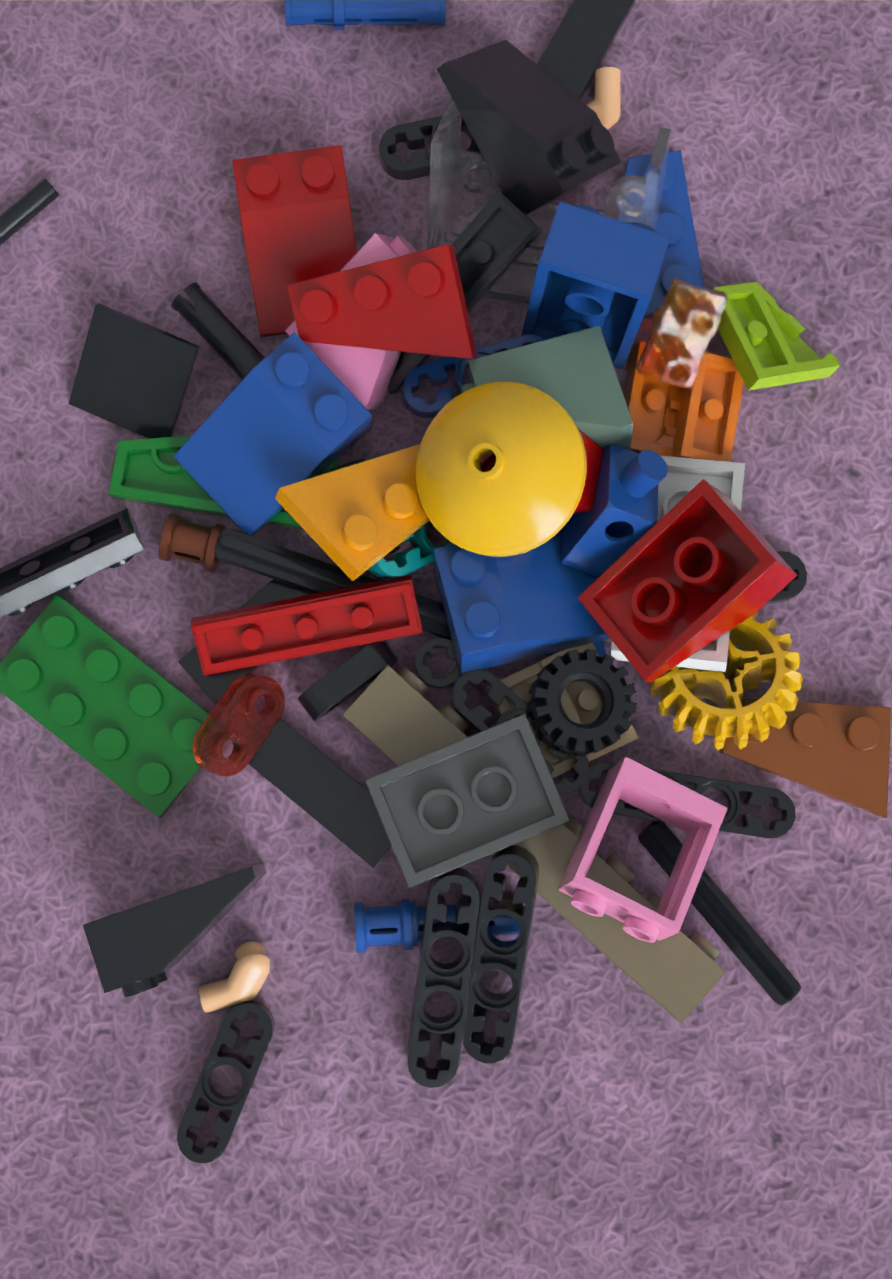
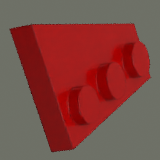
(389, 305)

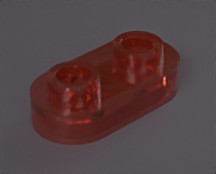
(238, 720)

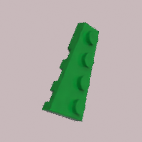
(151, 475)

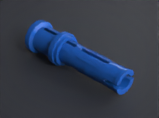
(404, 924)

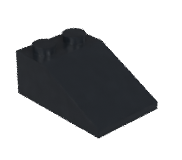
(527, 125)
(146, 940)

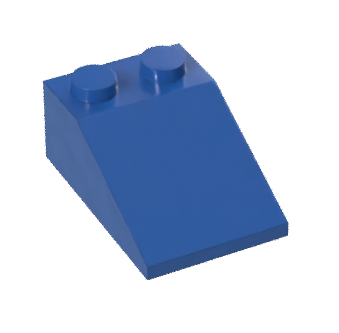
(595, 276)
(272, 432)
(513, 605)

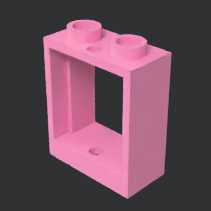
(668, 802)

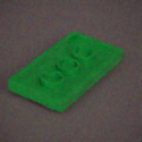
(105, 704)

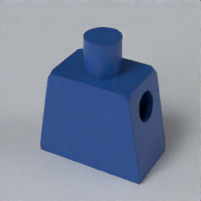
(621, 511)

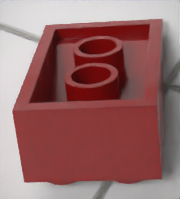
(292, 225)
(686, 582)

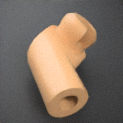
(607, 95)
(243, 982)

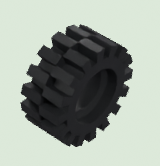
(609, 683)

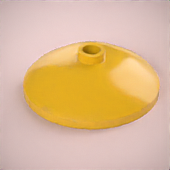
(534, 477)

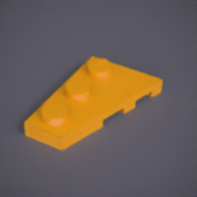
(359, 509)

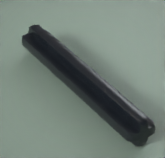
(725, 919)

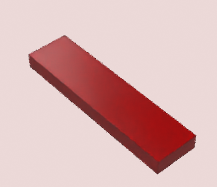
(307, 625)

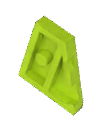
(767, 340)

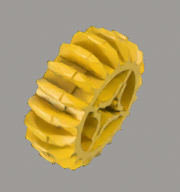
(764, 661)

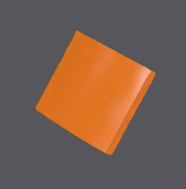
(681, 420)

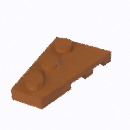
(829, 750)

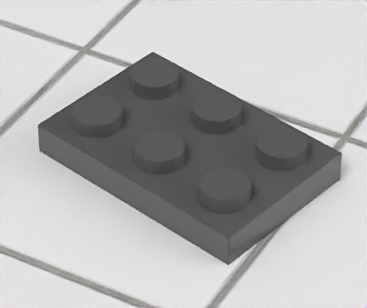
(467, 800)

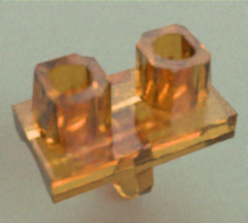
(681, 333)

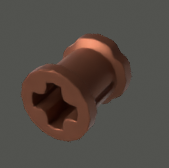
(190, 542)

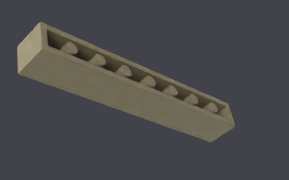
(671, 971)

